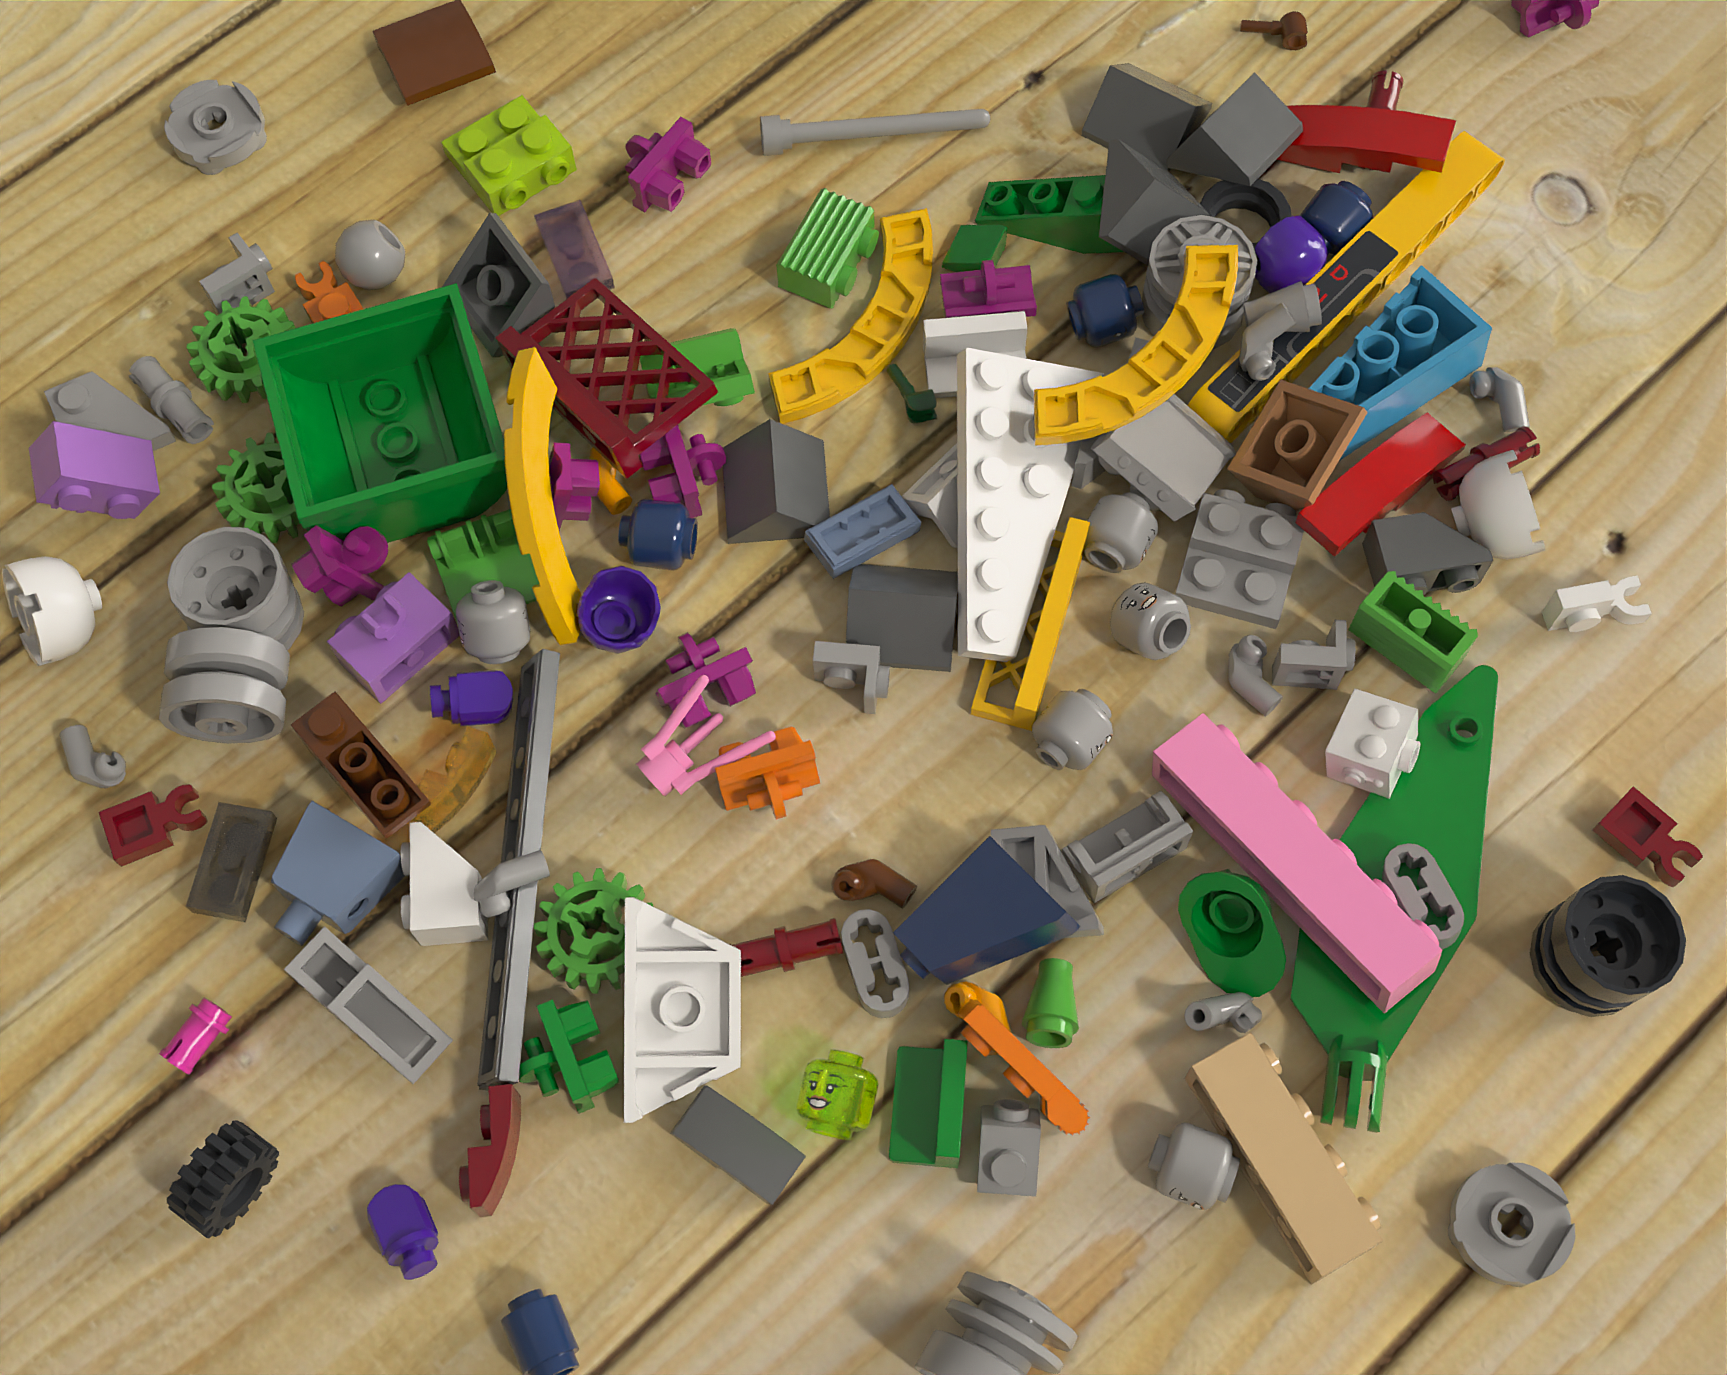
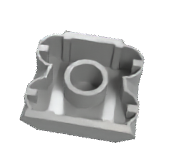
(1166, 456)

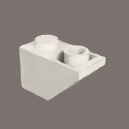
(441, 892)

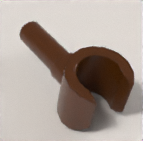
(1291, 28)

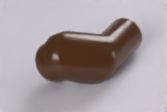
(870, 879)

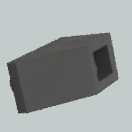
(1425, 553)

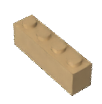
(1283, 1157)

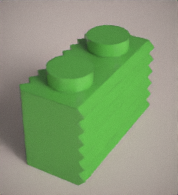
(827, 248)
(1413, 631)

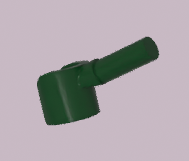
(918, 405)

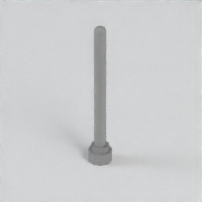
(780, 134)

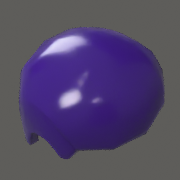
(1289, 254)
(618, 609)

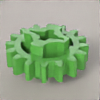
(219, 349)
(257, 490)
(575, 918)

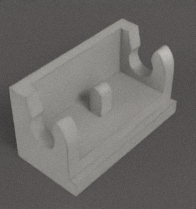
(1128, 846)

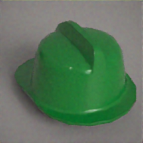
(1233, 932)

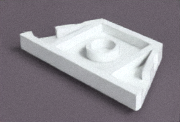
(677, 1009)

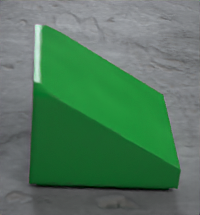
(975, 245)

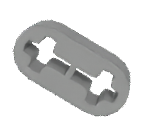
(1432, 887)
(887, 958)

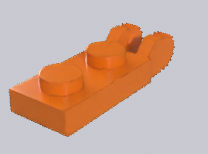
(1025, 1070)

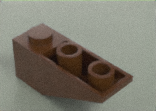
(360, 765)

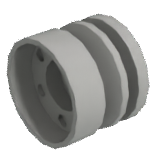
(1167, 269)
(236, 582)
(999, 1335)

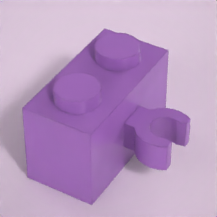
(93, 471)
(394, 637)

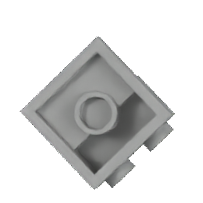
(1240, 558)

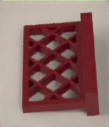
(580, 407)

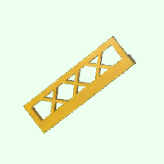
(1043, 642)

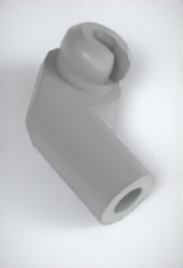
(1246, 674)

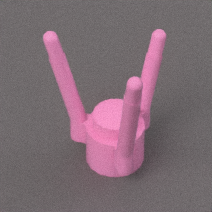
(668, 764)

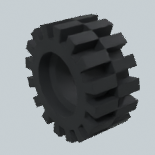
(222, 1179)

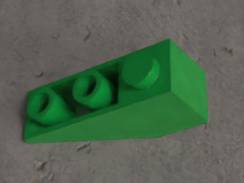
(1049, 211)

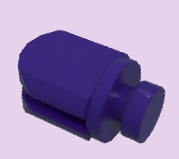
(474, 698)
(404, 1230)

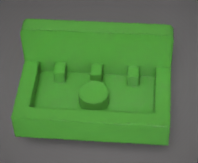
(718, 357)

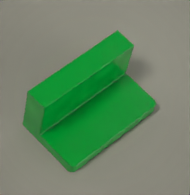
(928, 1105)

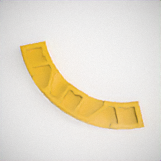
(875, 335)
(1156, 369)
(531, 497)

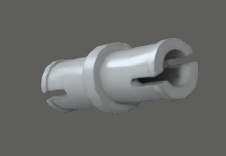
(171, 399)

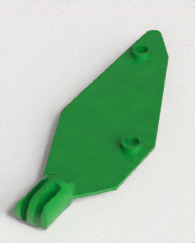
(1443, 811)

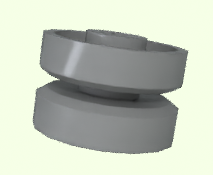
(224, 685)

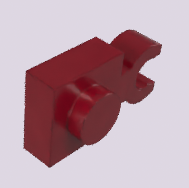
(144, 824)
(1640, 831)

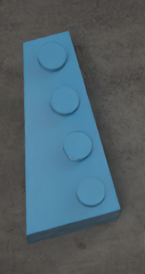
(1406, 355)

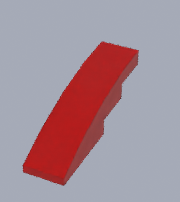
(1368, 138)
(1379, 483)

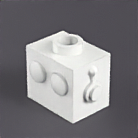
(1373, 743)

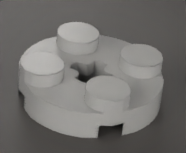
(223, 146)
(1544, 1216)

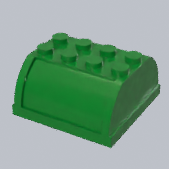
(385, 417)

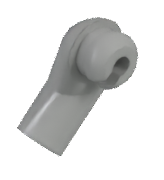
(1258, 342)
(1506, 392)
(87, 765)
(508, 876)
(1221, 1009)

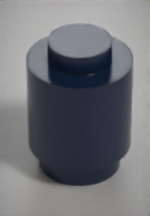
(540, 1335)

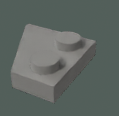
(100, 406)

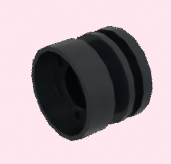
(1630, 929)

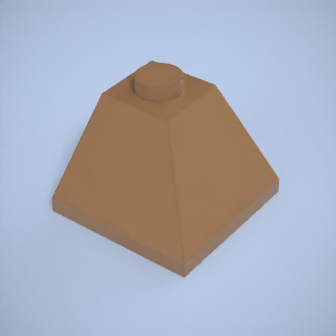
(1295, 445)

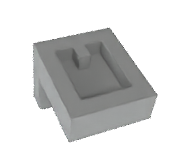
(240, 277)
(852, 664)
(1315, 666)

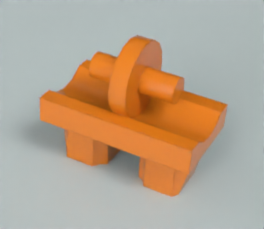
(769, 776)

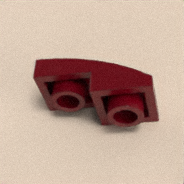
(490, 1166)

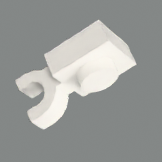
(1585, 605)

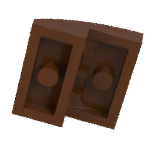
(434, 51)

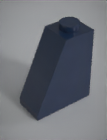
(981, 918)

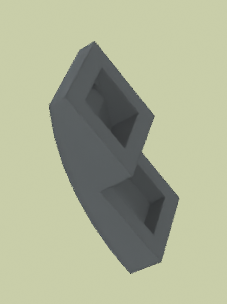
(738, 1144)

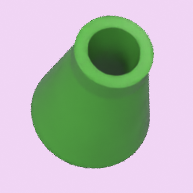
(1052, 1006)

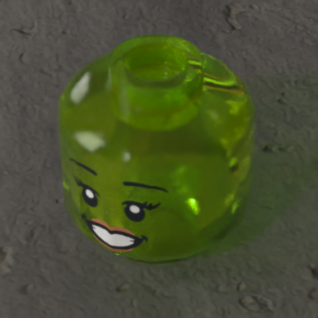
(837, 1095)

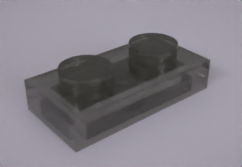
(231, 862)

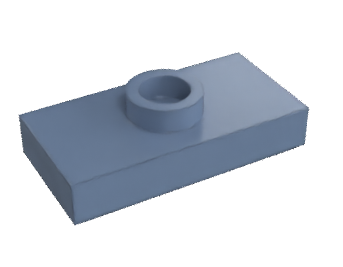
(862, 531)

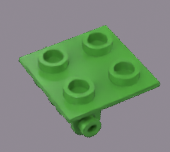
(482, 553)

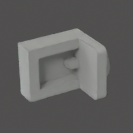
(1009, 1148)

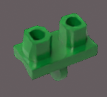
(583, 1077)

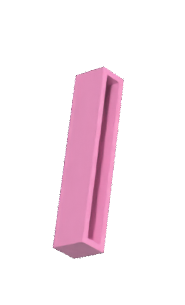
(1297, 862)

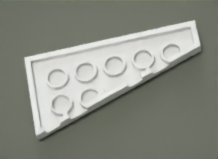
(1005, 496)

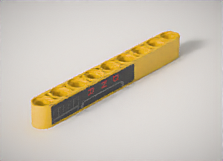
(1355, 280)

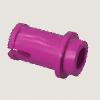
(196, 1035)

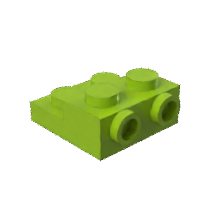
(510, 155)

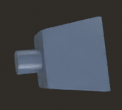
(332, 874)

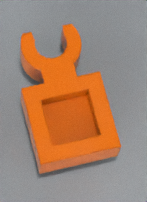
(325, 298)

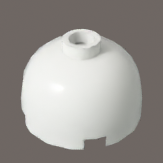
(1498, 509)
(51, 606)

